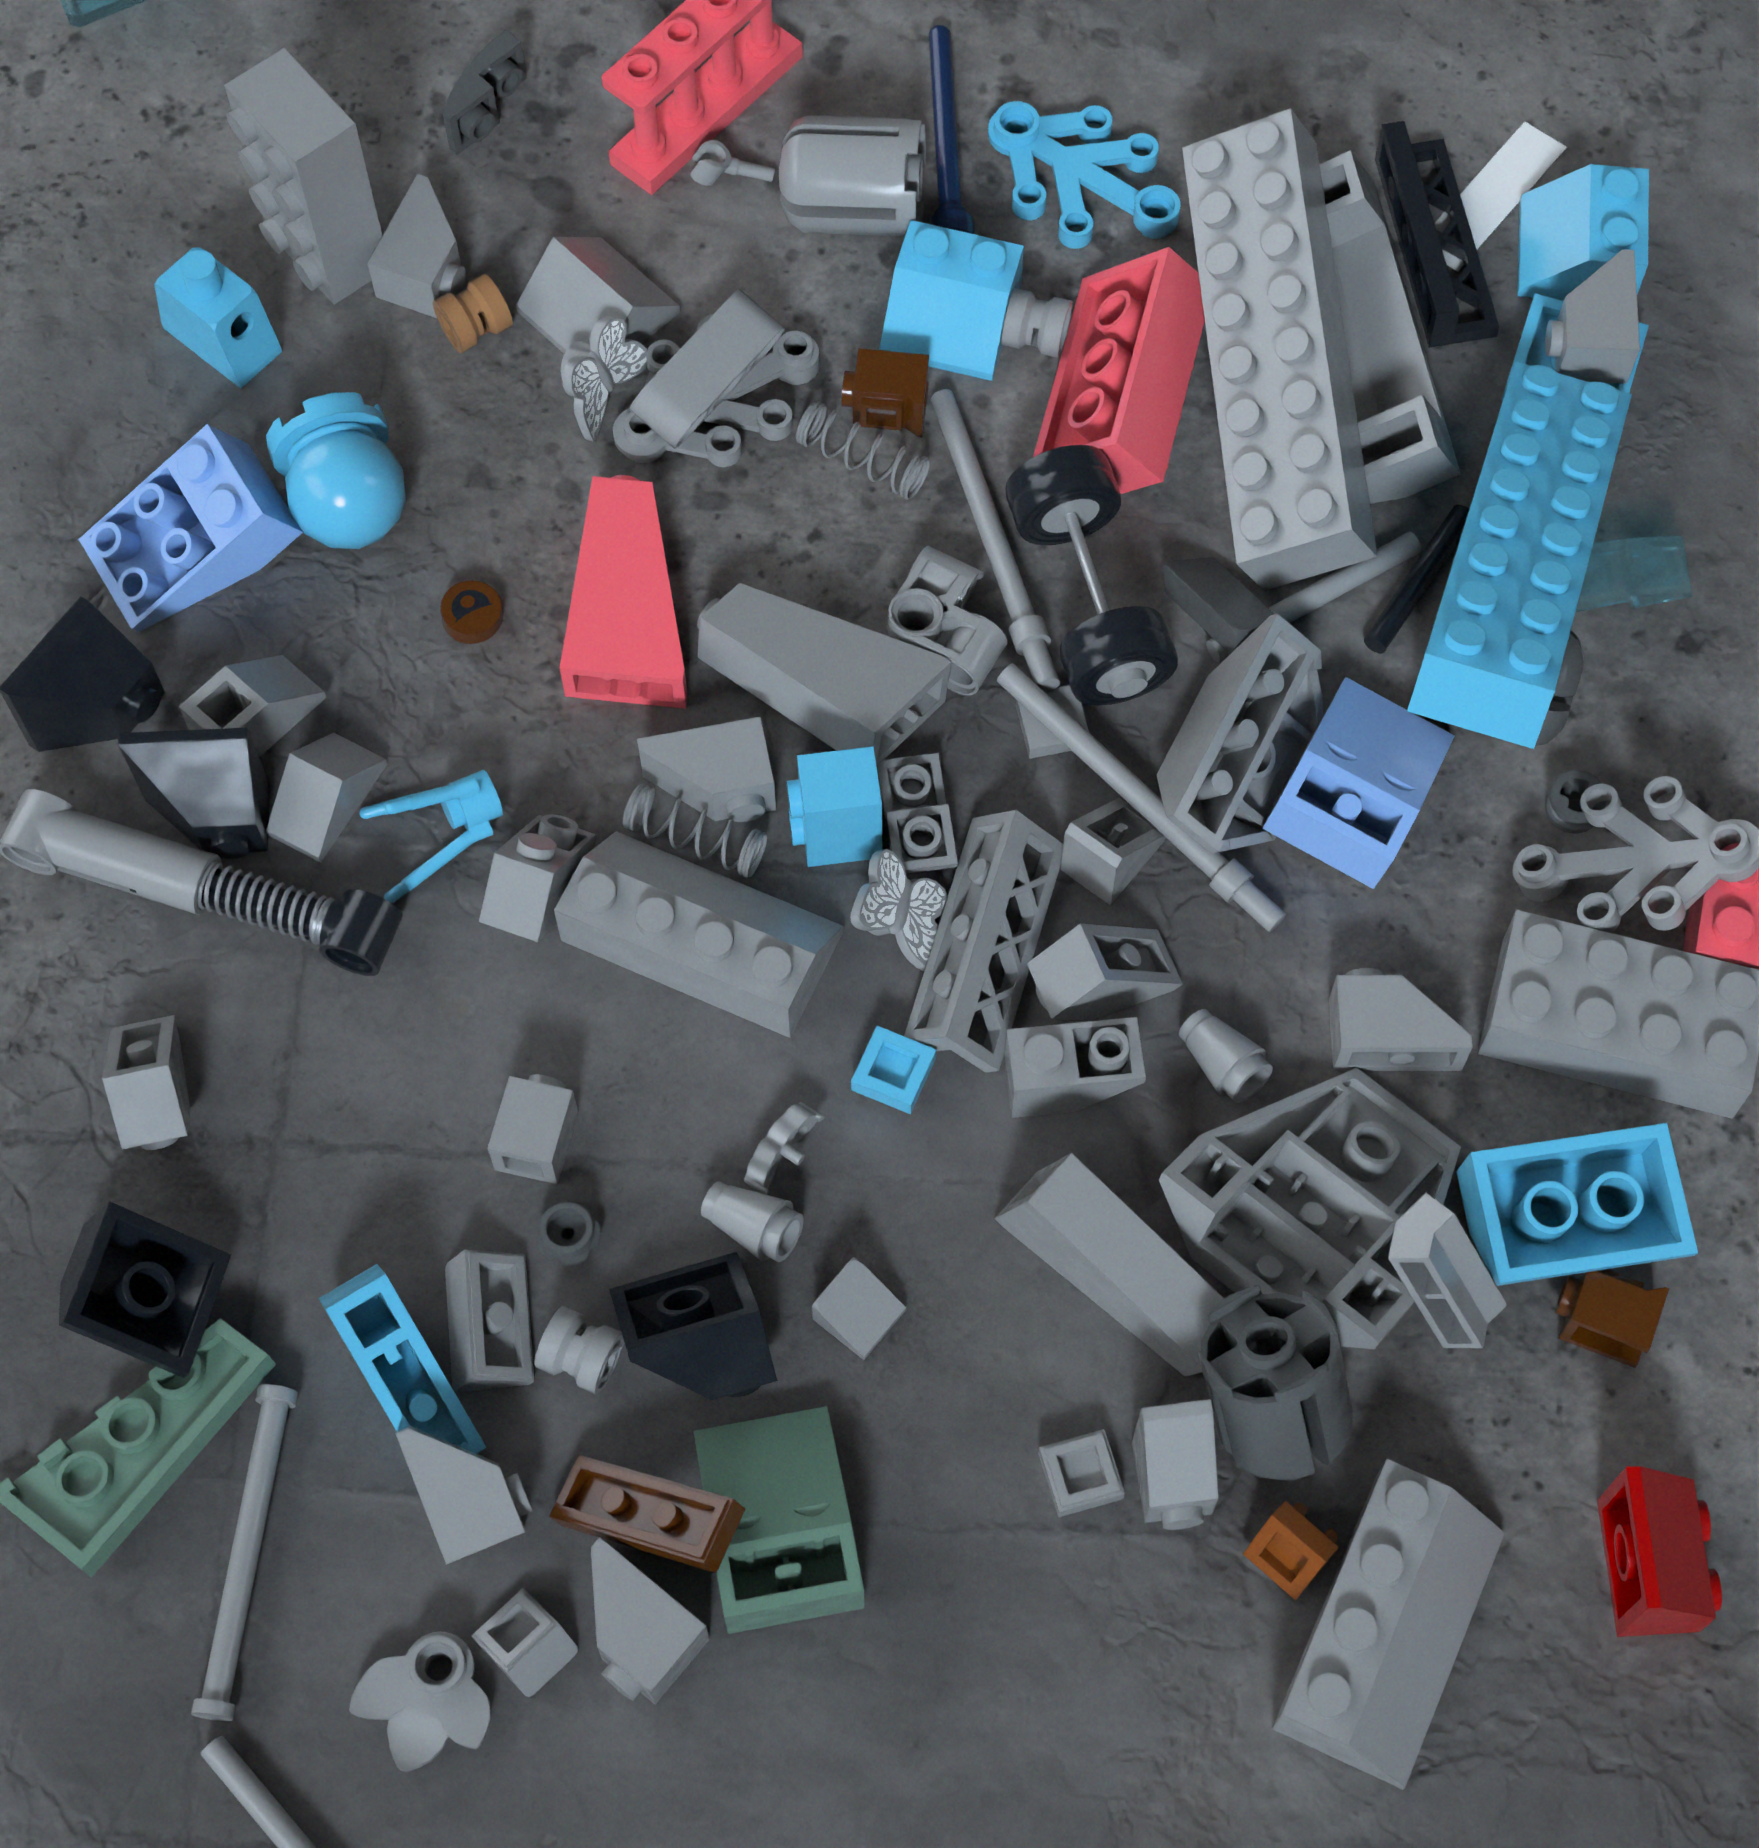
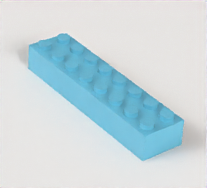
(1522, 557)

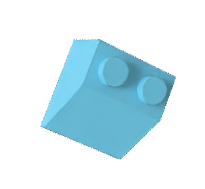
(1579, 226)
(951, 298)

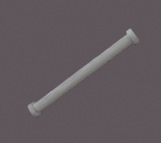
(238, 1585)

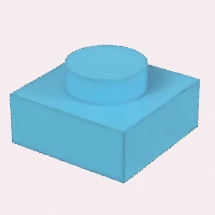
(893, 1069)

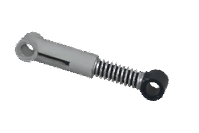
(54, 837)

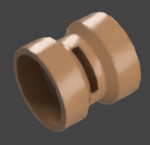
(472, 313)

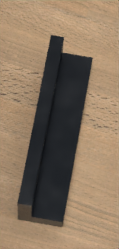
(1423, 244)

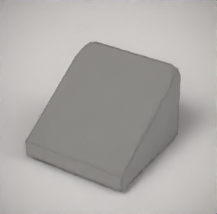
(857, 1308)
(526, 1643)

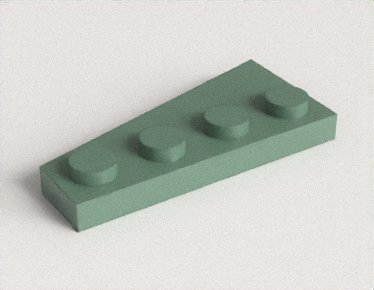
(114, 1471)

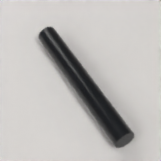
(1417, 581)

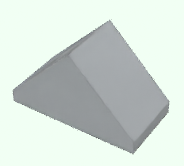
(321, 793)
(1108, 848)

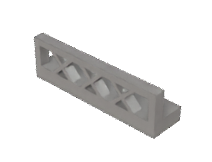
(976, 928)

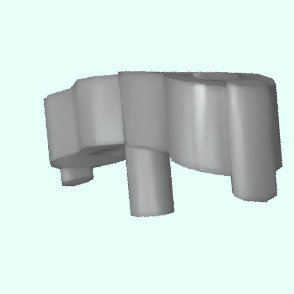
(779, 1141)

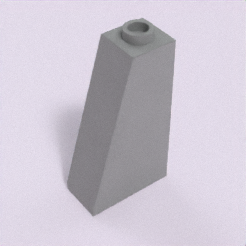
(821, 670)
(1113, 1259)

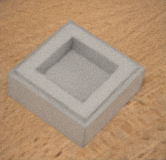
(1037, 737)
(1081, 1473)

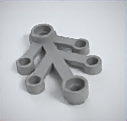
(778, 364)
(1645, 859)

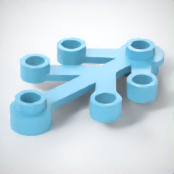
(1080, 166)

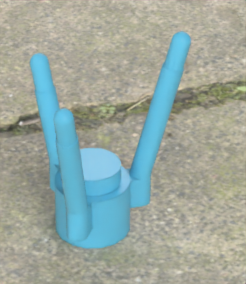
(465, 802)

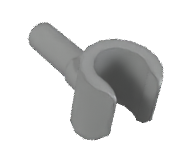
(716, 159)

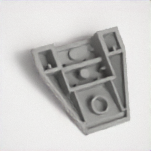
(1313, 1198)

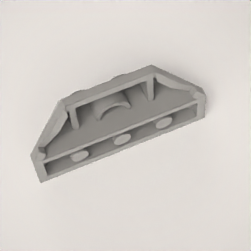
(1243, 738)

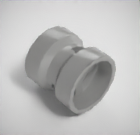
(1036, 322)
(579, 1349)

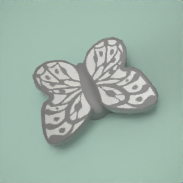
(594, 368)
(899, 907)

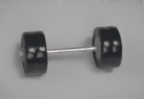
(1061, 501)

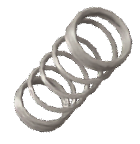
(913, 476)
(751, 851)

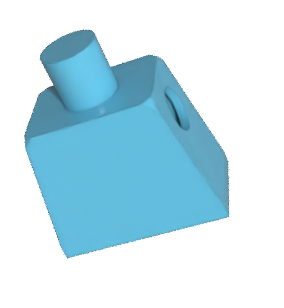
(201, 303)

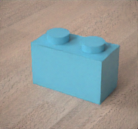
(836, 806)

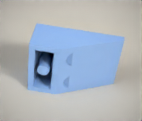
(190, 529)
(1359, 783)

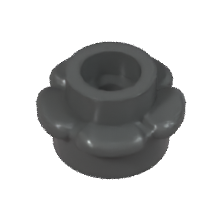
(563, 1217)

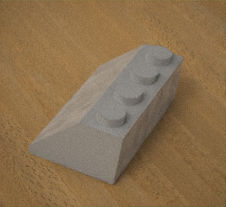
(696, 931)
(1391, 1625)

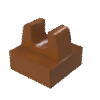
(1291, 1549)

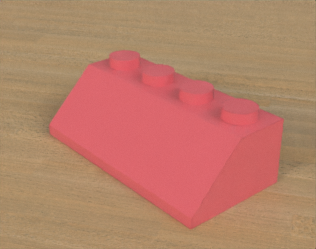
(1127, 366)

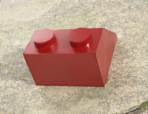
(1657, 1554)

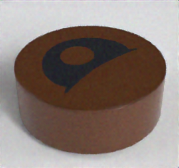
(471, 612)

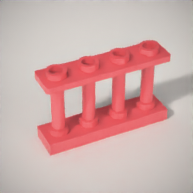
(703, 99)

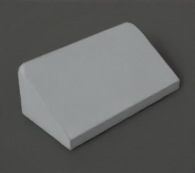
(488, 1320)

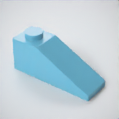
(397, 1359)

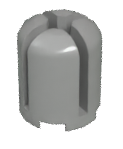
(853, 174)

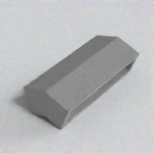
(1444, 1274)

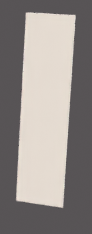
(1502, 183)

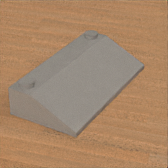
(1392, 384)

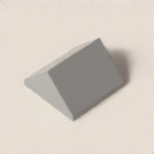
(589, 280)

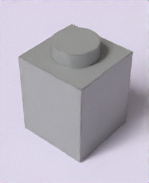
(533, 1128)

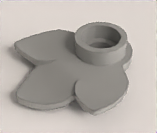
(423, 1710)

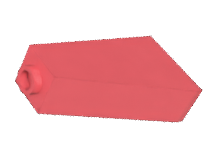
(621, 610)

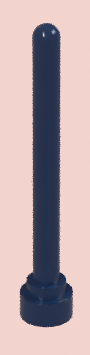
(950, 211)

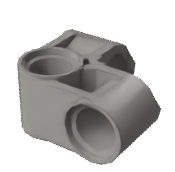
(935, 600)

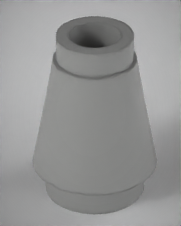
(1226, 1056)
(754, 1220)

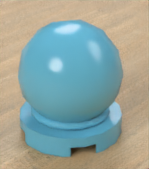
(339, 471)

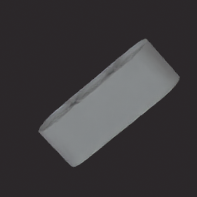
(706, 368)

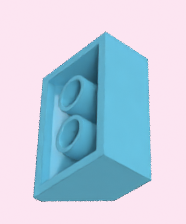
(1576, 1204)

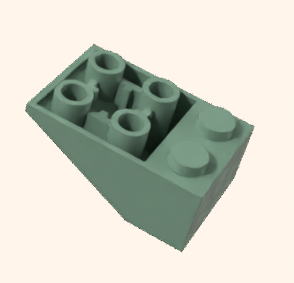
(796, 1538)

